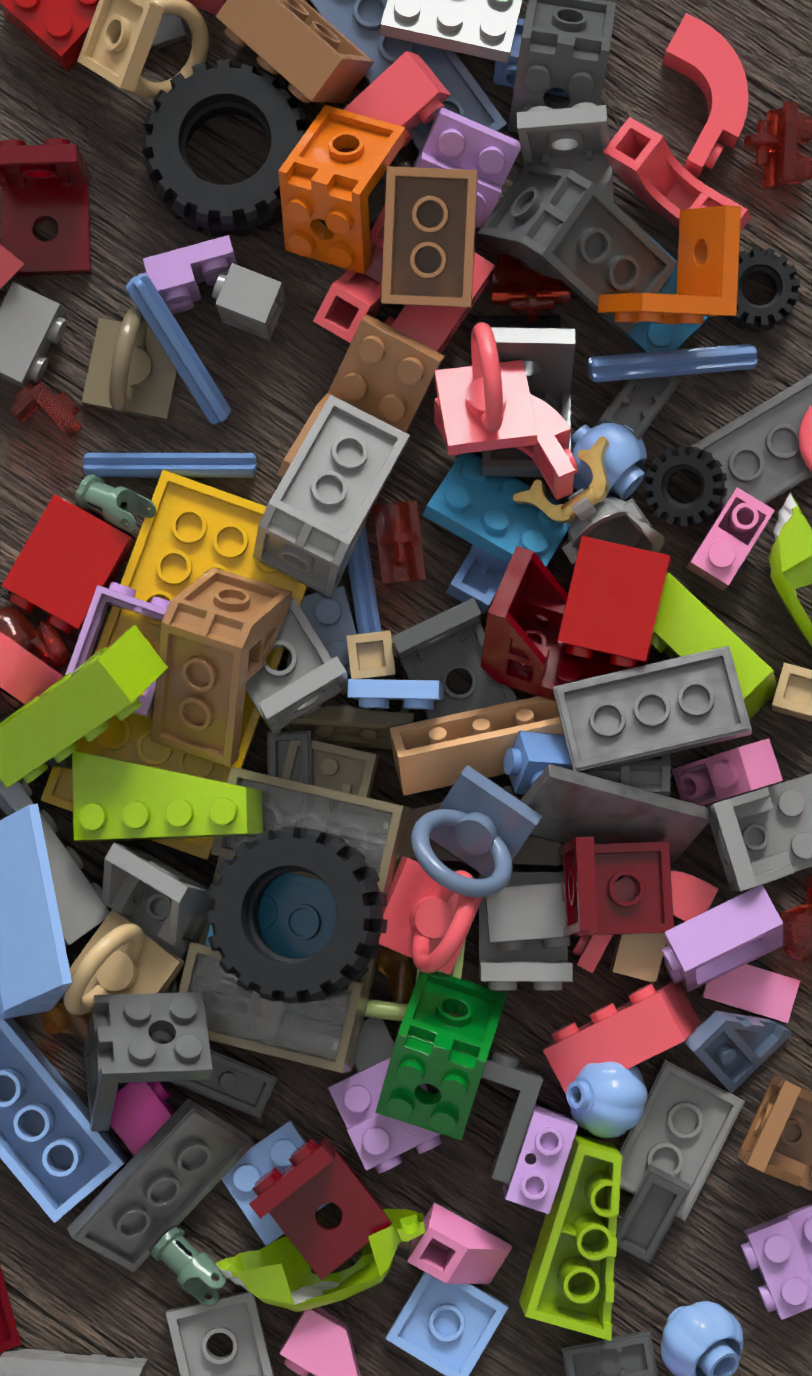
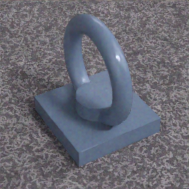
(479, 827)

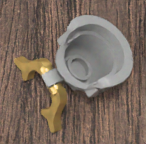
(593, 513)

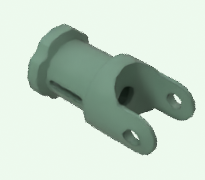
(114, 504)
(190, 1266)

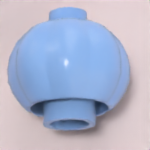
(622, 460)
(607, 1098)
(702, 1341)

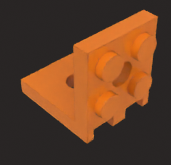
(335, 186)
(704, 273)

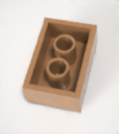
(298, 45)
(429, 236)

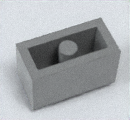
(249, 301)
(26, 331)
(527, 915)

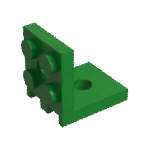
(440, 1053)

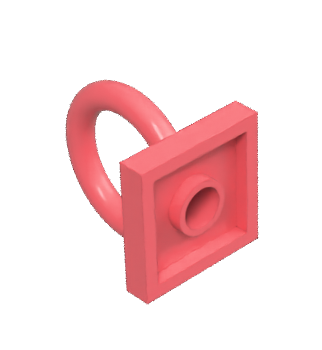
(485, 402)
(426, 918)

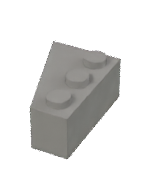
(56, 1363)

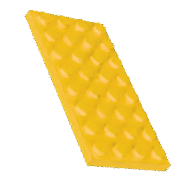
(187, 537)

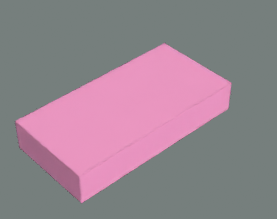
(755, 991)

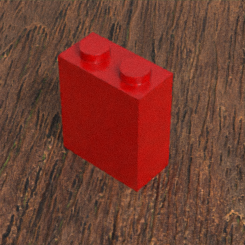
(65, 563)
(613, 602)

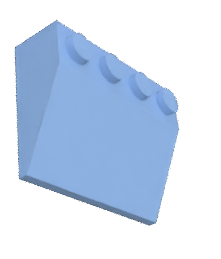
(31, 934)

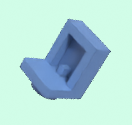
(478, 578)

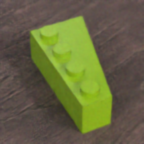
(691, 628)
(77, 707)
(150, 803)
(577, 1244)

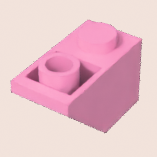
(730, 539)
(728, 773)
(457, 1249)
(320, 1346)

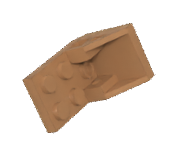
(380, 375)
(213, 644)
(782, 1134)

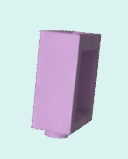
(123, 598)
(722, 939)
(539, 1174)

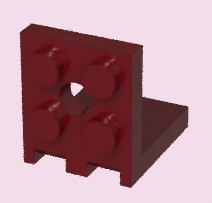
(41, 186)
(590, 894)
(315, 1178)

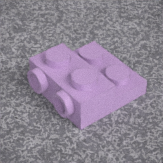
(467, 145)
(180, 271)
(376, 1136)
(784, 1258)

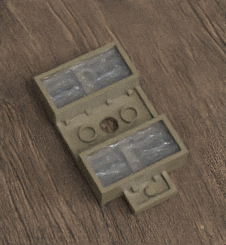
(339, 804)

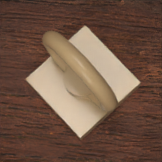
(123, 37)
(119, 961)

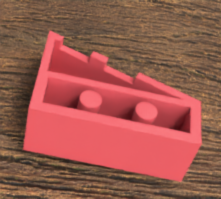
(625, 1034)

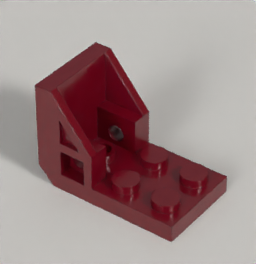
(524, 632)

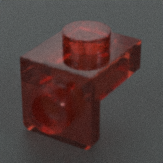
(58, 408)

